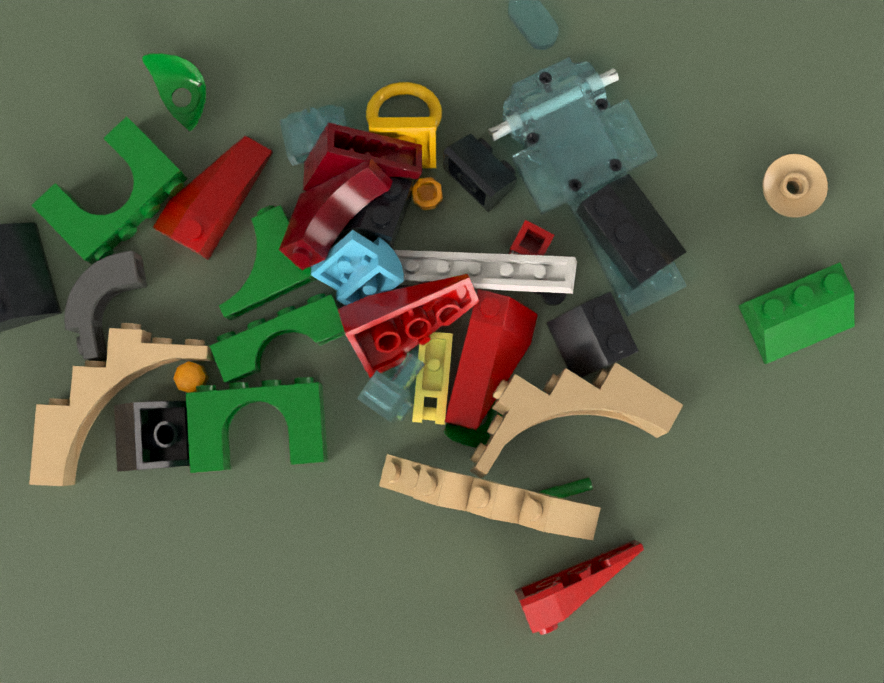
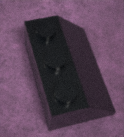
(630, 230)
(25, 277)

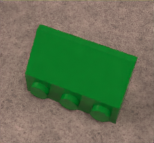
(800, 313)

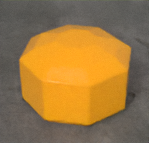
(427, 193)
(189, 376)

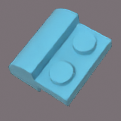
(359, 268)

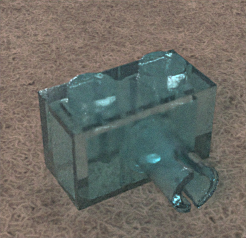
(303, 130)
(389, 394)

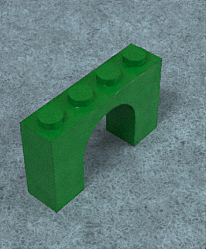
(98, 235)
(213, 410)

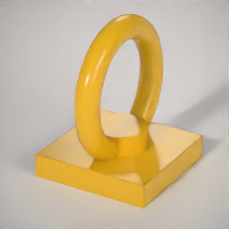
(412, 129)

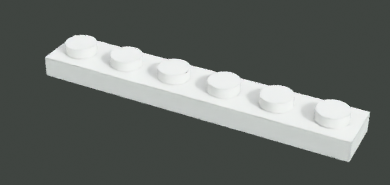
(491, 271)

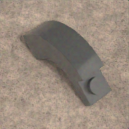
(92, 295)

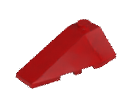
(209, 203)
(396, 321)
(492, 349)
(563, 592)

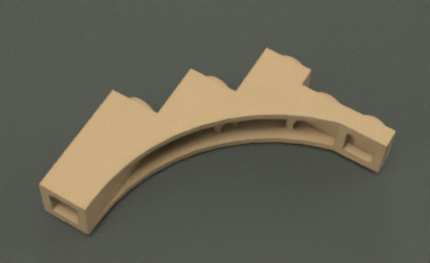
(616, 395)
(66, 422)
(489, 498)

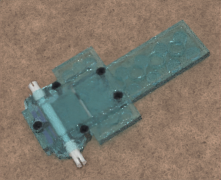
(576, 148)

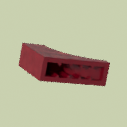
(345, 147)
(327, 209)

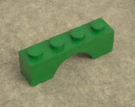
(242, 353)

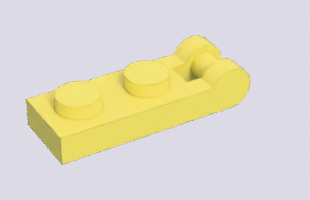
(433, 378)

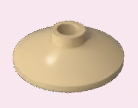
(804, 175)

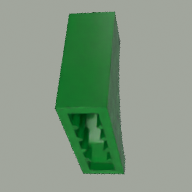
(272, 271)

